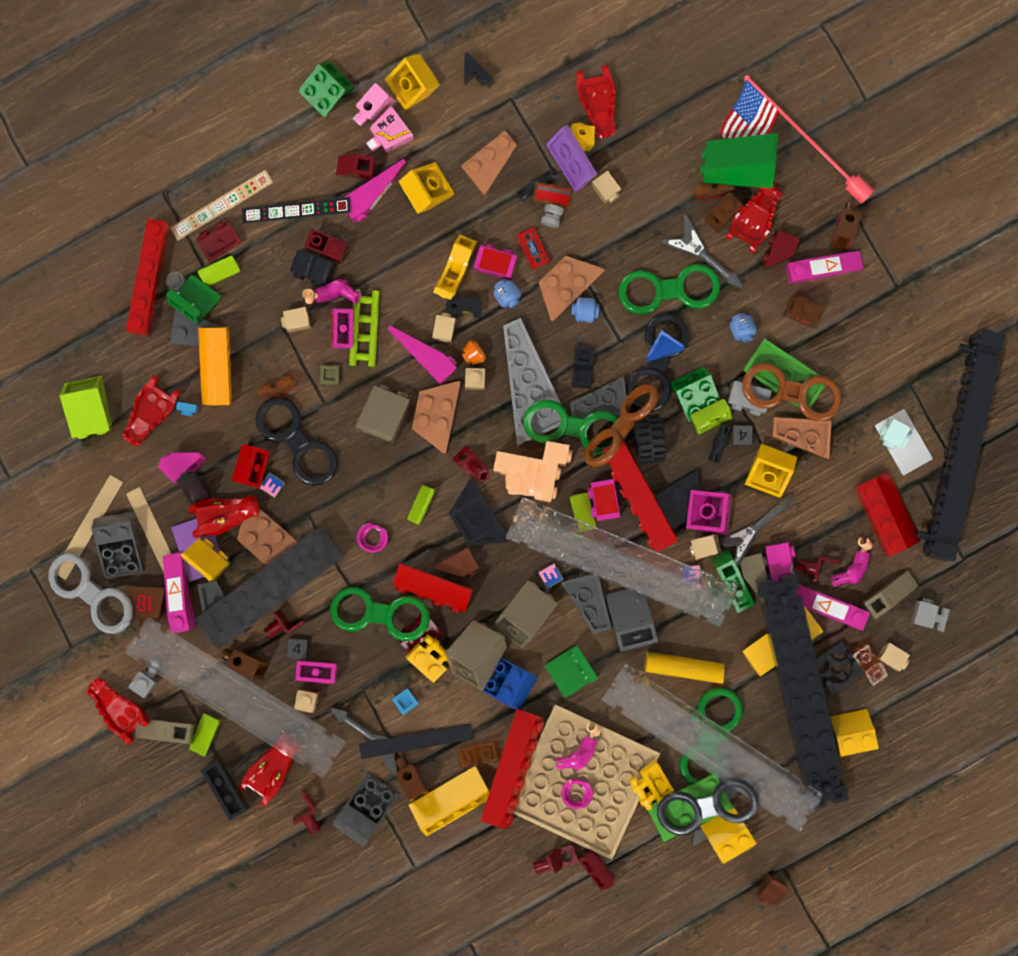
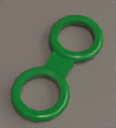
(669, 289)
(569, 424)
(379, 613)
(729, 726)

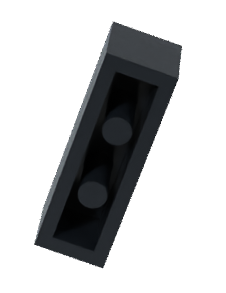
(225, 789)

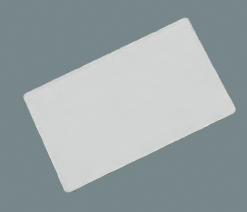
(914, 452)

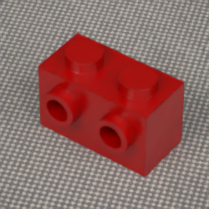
(250, 466)

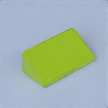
(219, 271)
(711, 416)
(421, 504)
(582, 508)
(205, 734)

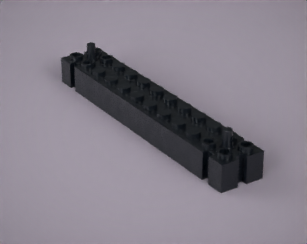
(964, 445)
(801, 687)

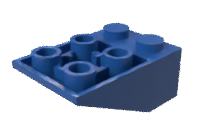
(510, 684)

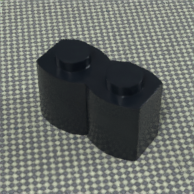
(312, 268)

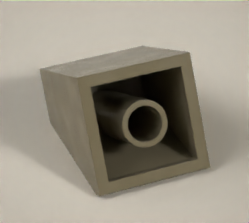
(383, 413)
(525, 614)
(476, 654)

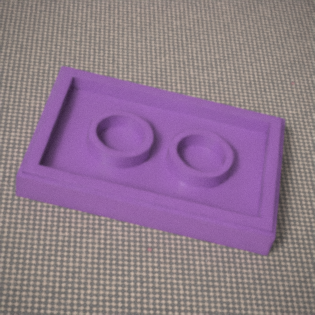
(571, 158)
(184, 539)

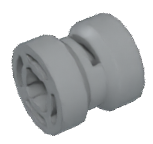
(552, 216)

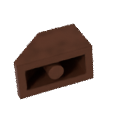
(460, 564)
(772, 890)

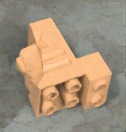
(532, 475)

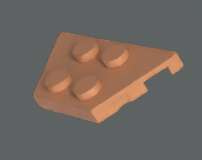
(566, 283)
(436, 413)
(264, 537)

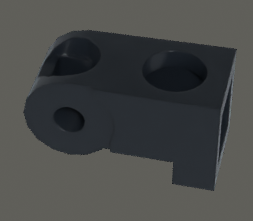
(464, 305)

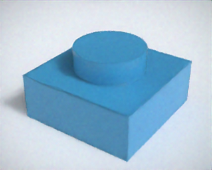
(187, 409)
(405, 701)

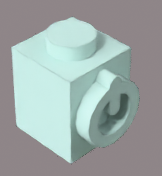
(895, 434)

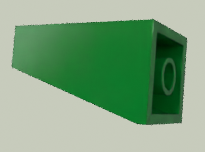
(741, 161)

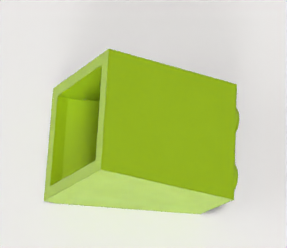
(86, 407)

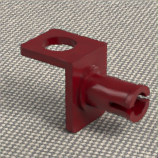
(472, 465)
(812, 567)
(281, 624)
(306, 815)
(555, 860)

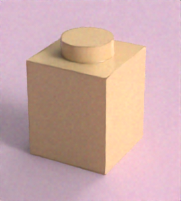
(606, 187)
(296, 319)
(444, 328)
(475, 379)
(705, 546)
(893, 657)
(306, 700)

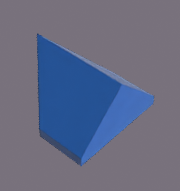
(664, 346)

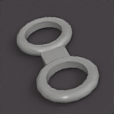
(90, 593)

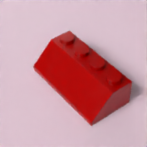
(887, 514)
(432, 587)

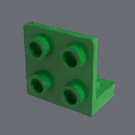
(325, 87)
(193, 299)
(695, 391)
(570, 671)

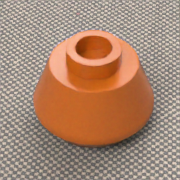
(473, 353)

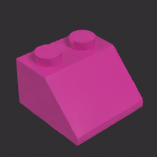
(179, 463)
(709, 512)

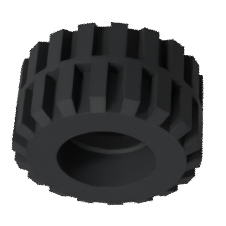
(650, 439)

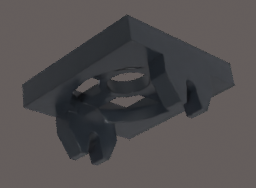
(856, 671)

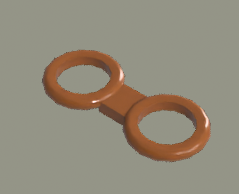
(791, 391)
(621, 426)

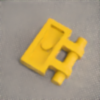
(425, 662)
(656, 782)

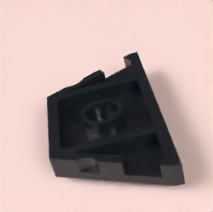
(676, 499)
(475, 518)

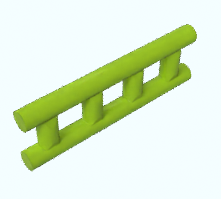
(372, 337)

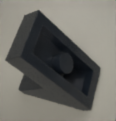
(472, 69)

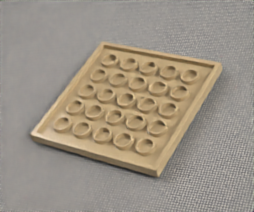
(608, 773)

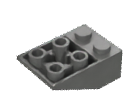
(117, 545)
(631, 619)
(365, 809)

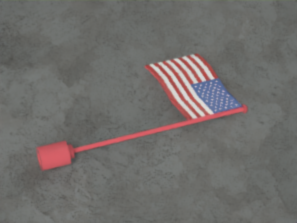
(756, 115)

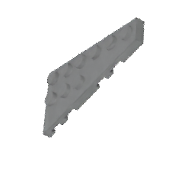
(528, 382)

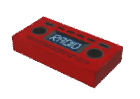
(533, 248)

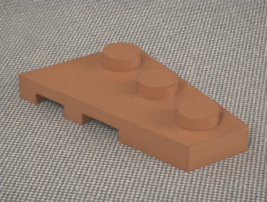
(489, 161)
(804, 434)

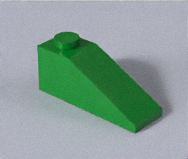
(729, 572)

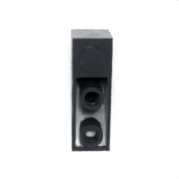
(194, 486)

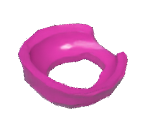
(361, 535)
(577, 804)

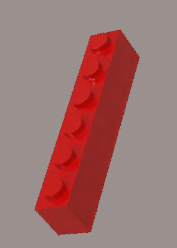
(148, 277)
(641, 498)
(512, 769)

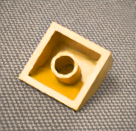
(412, 81)
(426, 187)
(771, 470)
(206, 559)
(853, 732)
(727, 838)

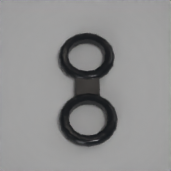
(658, 366)
(296, 441)
(708, 806)

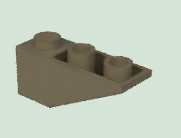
(753, 569)
(889, 595)
(166, 731)

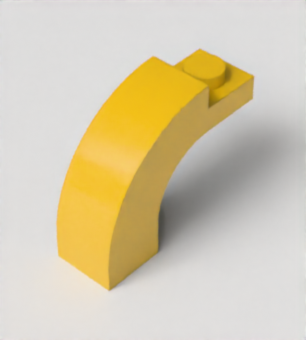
(456, 267)

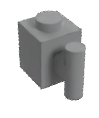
(926, 615)
(144, 683)

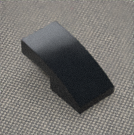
(582, 367)

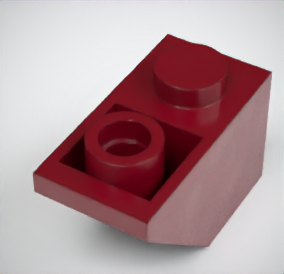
(356, 166)
(327, 246)
(782, 249)

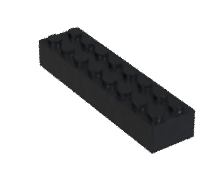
(269, 587)

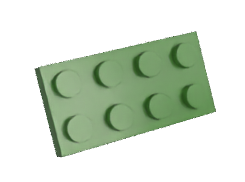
(792, 369)
(681, 813)

